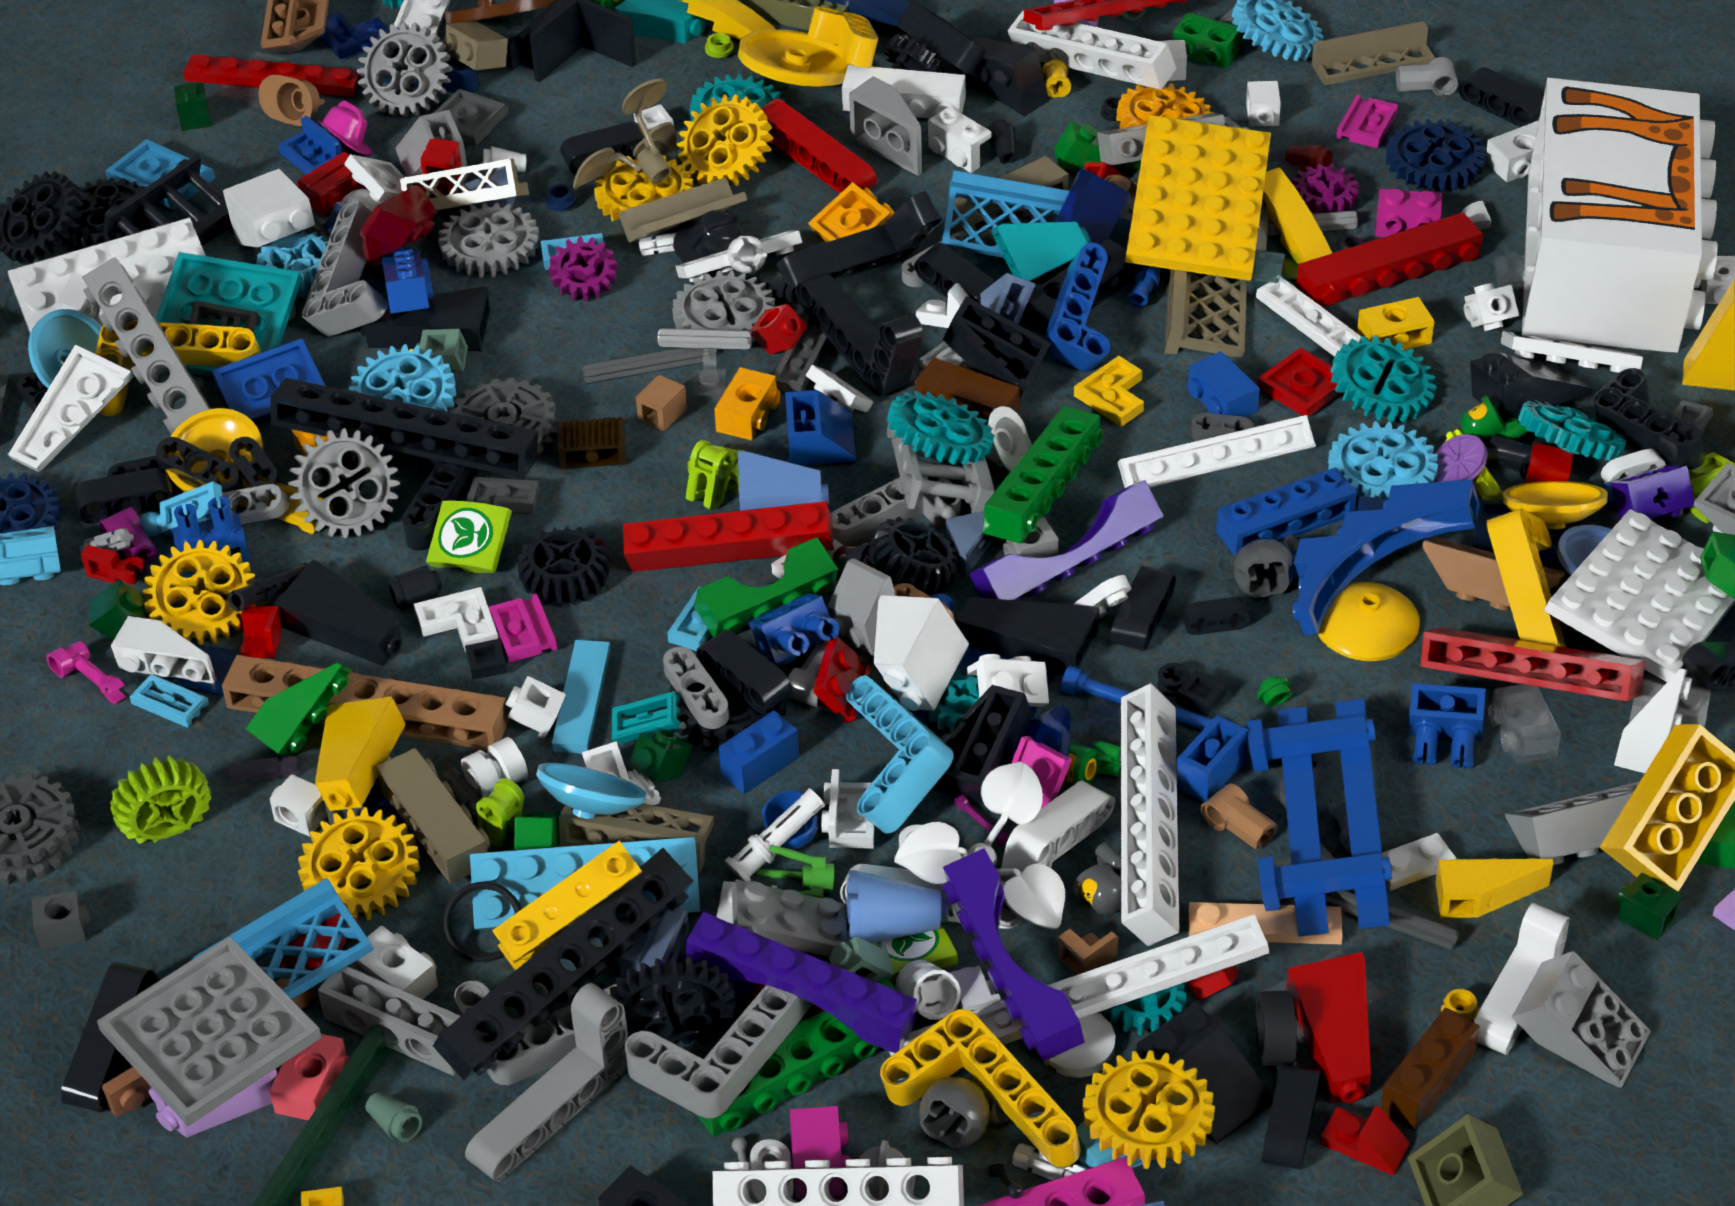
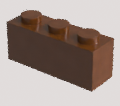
(967, 387)
(1429, 1068)

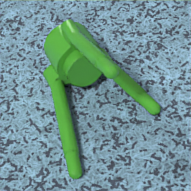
(816, 877)

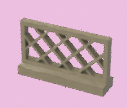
(1181, 321)

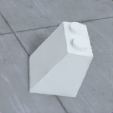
(267, 209)
(917, 649)

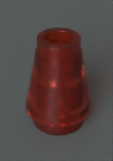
(1309, 155)

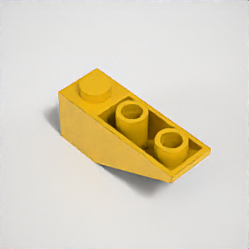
(1483, 885)

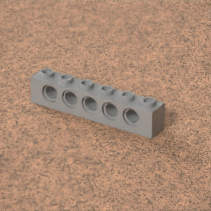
(113, 279)

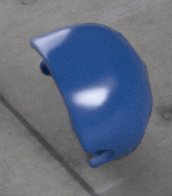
(777, 806)

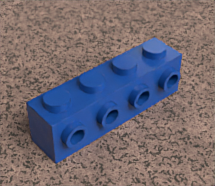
(407, 280)
(1287, 510)

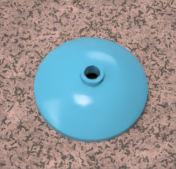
(55, 338)
(589, 790)

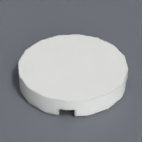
(1091, 1055)

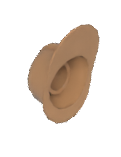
(288, 99)

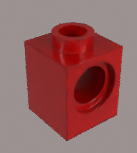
(778, 329)

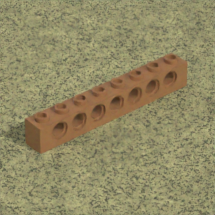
(428, 710)

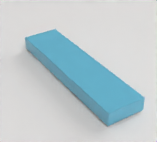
(582, 697)

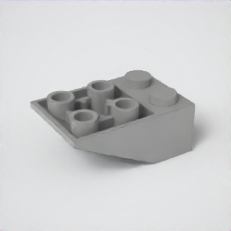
(1581, 1019)

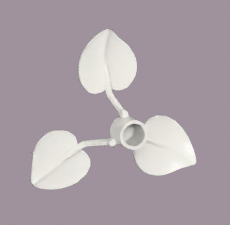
(1015, 793)

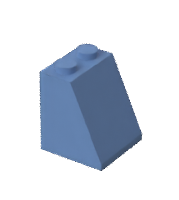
(777, 483)

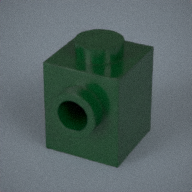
(192, 106)
(113, 606)
(660, 755)
(1648, 905)

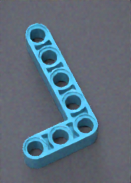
(911, 771)

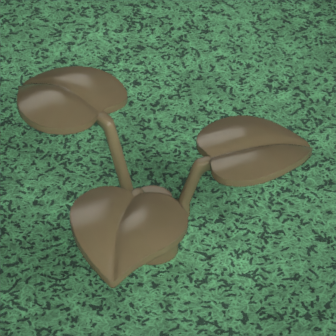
(648, 151)

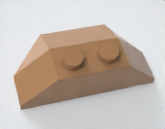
(293, 24)
(1474, 572)

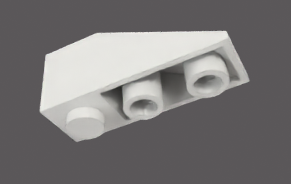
(158, 650)
(1652, 725)

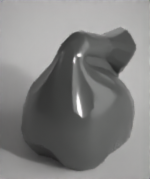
(1265, 566)
(958, 1111)

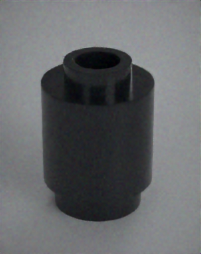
(414, 586)

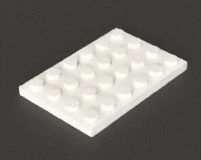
(145, 256)
(1642, 595)

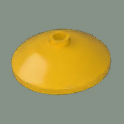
(213, 432)
(1556, 501)
(1370, 622)

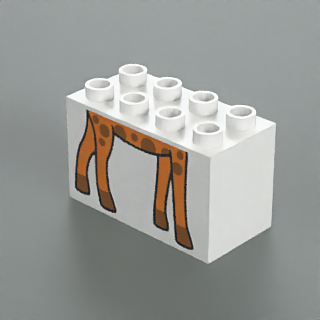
(1618, 216)

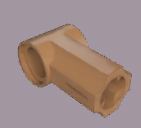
(1232, 811)

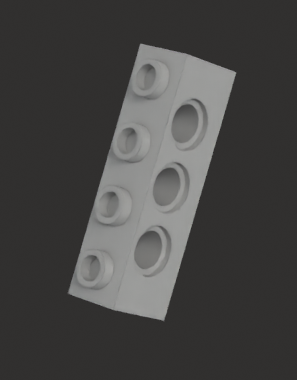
(1127, 143)
(407, 1021)

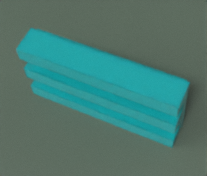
(629, 729)

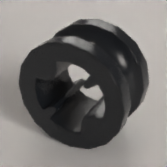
(1166, 684)

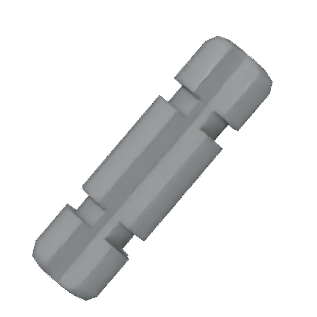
(112, 540)

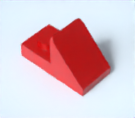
(1368, 1141)

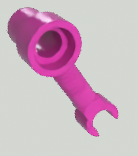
(74, 658)

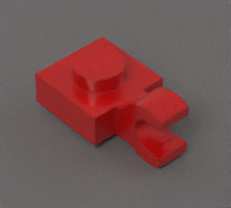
(106, 566)

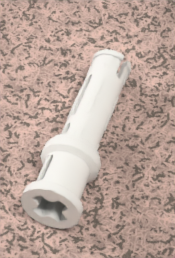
(757, 851)

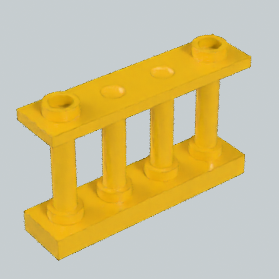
(564, 903)

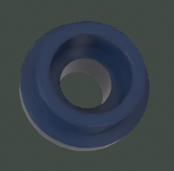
(560, 197)

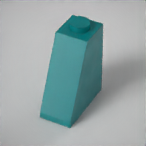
(662, 19)
(1039, 247)

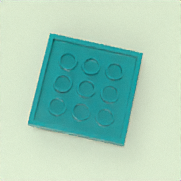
(233, 285)

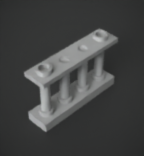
(975, 477)

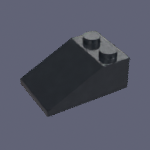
(1516, 379)
(1208, 1048)

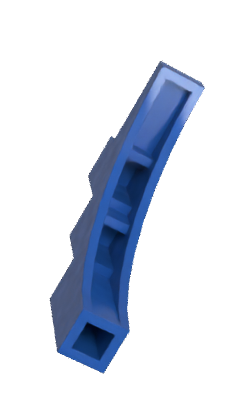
(1407, 516)

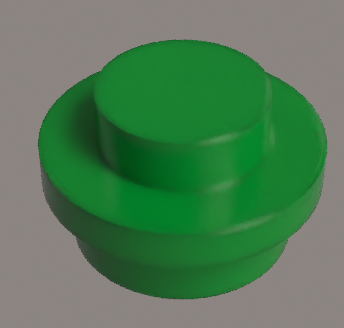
(1274, 691)

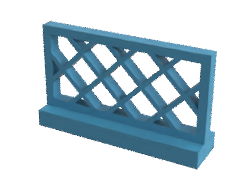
(1000, 192)
(298, 917)

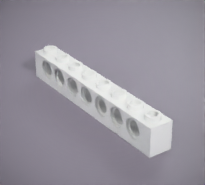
(1149, 816)

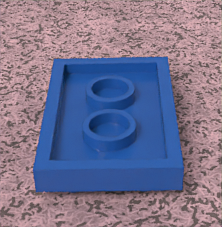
(251, 381)

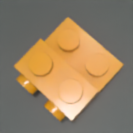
(850, 213)

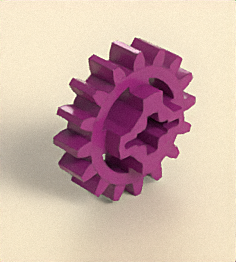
(1326, 189)
(582, 268)

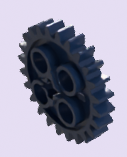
(1435, 155)
(27, 504)

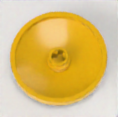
(793, 58)

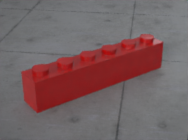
(1389, 260)
(725, 536)
(1533, 663)

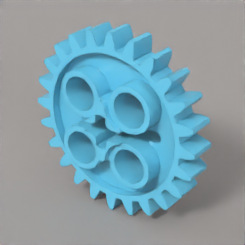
(1277, 27)
(407, 378)
(1382, 458)

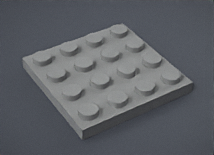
(209, 1030)

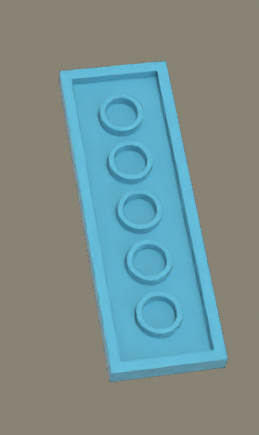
(536, 871)

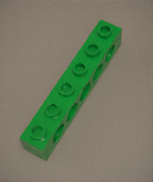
(1042, 474)
(826, 1049)

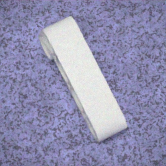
(1057, 827)
(1539, 939)

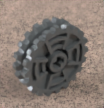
(513, 405)
(34, 827)

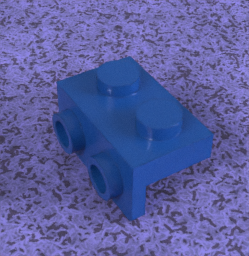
(311, 147)

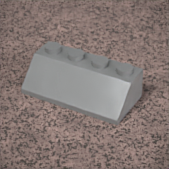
(1569, 824)

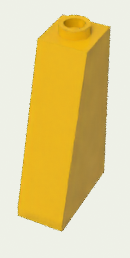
(1712, 356)
(352, 745)

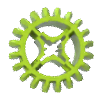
(160, 799)

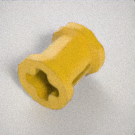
(1055, 76)

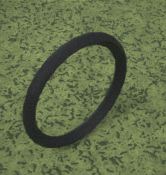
(449, 911)

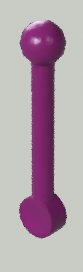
(962, 802)

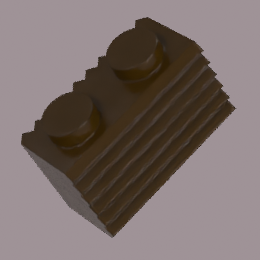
(591, 443)

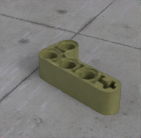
(790, 12)

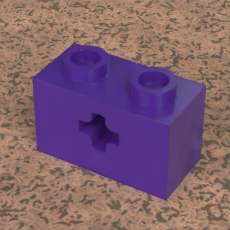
(1654, 492)

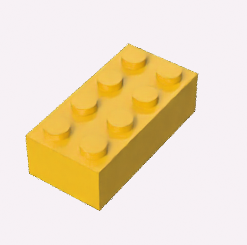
(1675, 807)

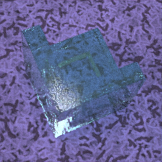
(1266, 268)

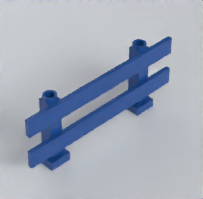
(1308, 875)

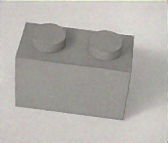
(856, 603)

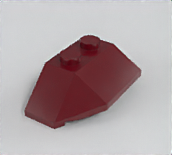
(397, 222)

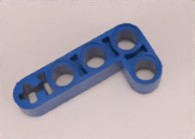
(1078, 338)

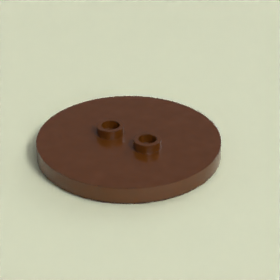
(490, 9)

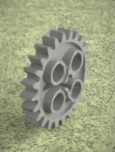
(380, 66)
(489, 239)
(740, 300)
(358, 509)

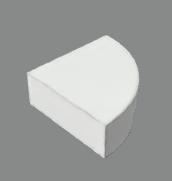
(1478, 215)

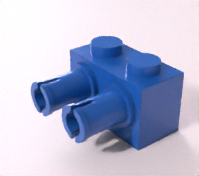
(222, 528)
(793, 629)
(1446, 714)

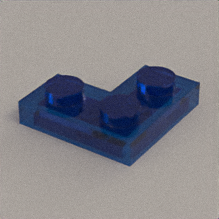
(350, 39)

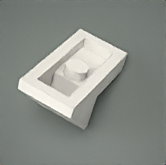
(937, 312)

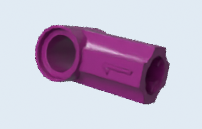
(142, 545)

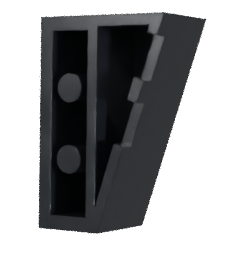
(995, 344)
(984, 741)

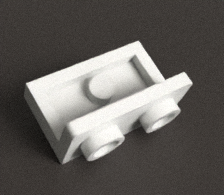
(957, 138)
(1014, 674)
(842, 820)

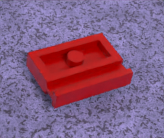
(836, 673)

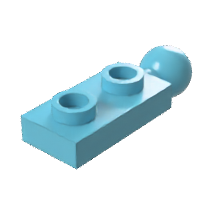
(155, 523)

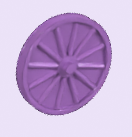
(1461, 458)

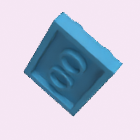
(149, 163)

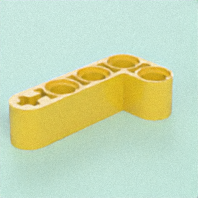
(847, 30)

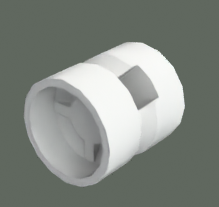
(500, 761)
(933, 988)

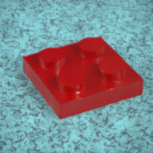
(1300, 382)

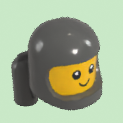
(1102, 882)

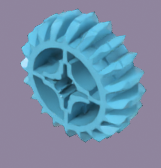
(296, 253)

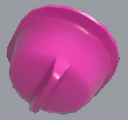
(348, 126)

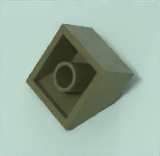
(1465, 1167)

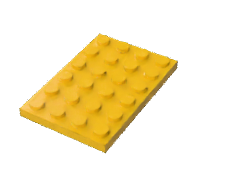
(1198, 198)

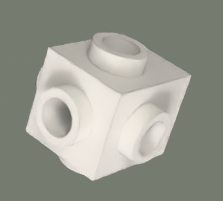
(1490, 306)

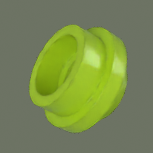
(719, 45)

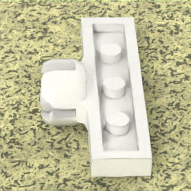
(743, 255)

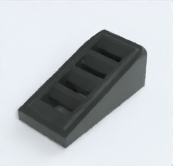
(213, 311)

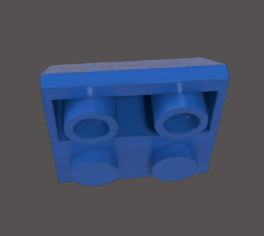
(818, 429)

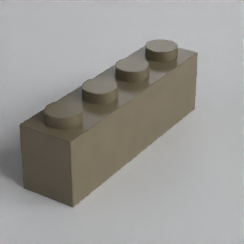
(1040, 172)
(432, 813)

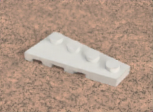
(1560, 351)
(70, 403)

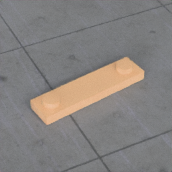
(1276, 925)

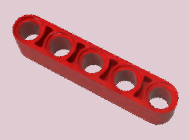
(816, 149)

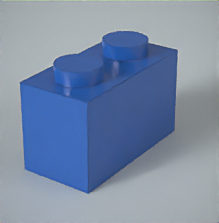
(1223, 386)
(759, 752)
(1212, 758)

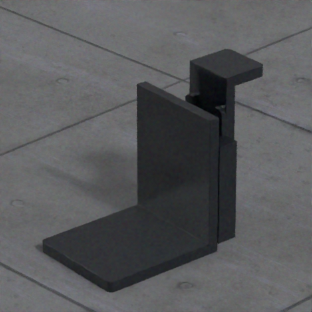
(565, 30)

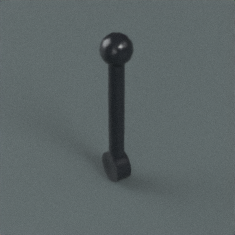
(1013, 1189)

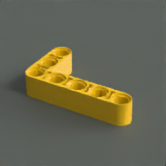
(193, 352)
(1516, 544)
(993, 1077)

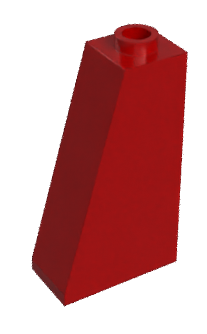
(1334, 1020)

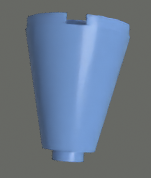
(890, 908)

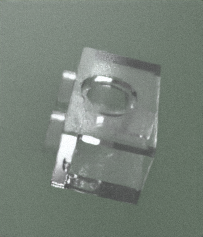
(1524, 723)

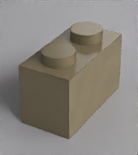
(475, 45)

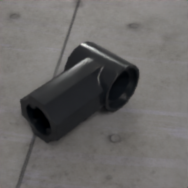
(1511, 453)

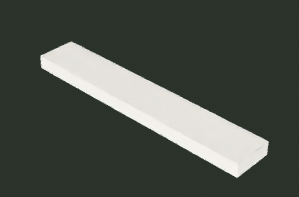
(1218, 453)

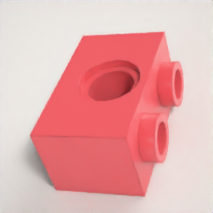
(308, 1077)

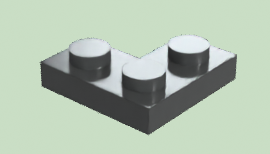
(515, 494)

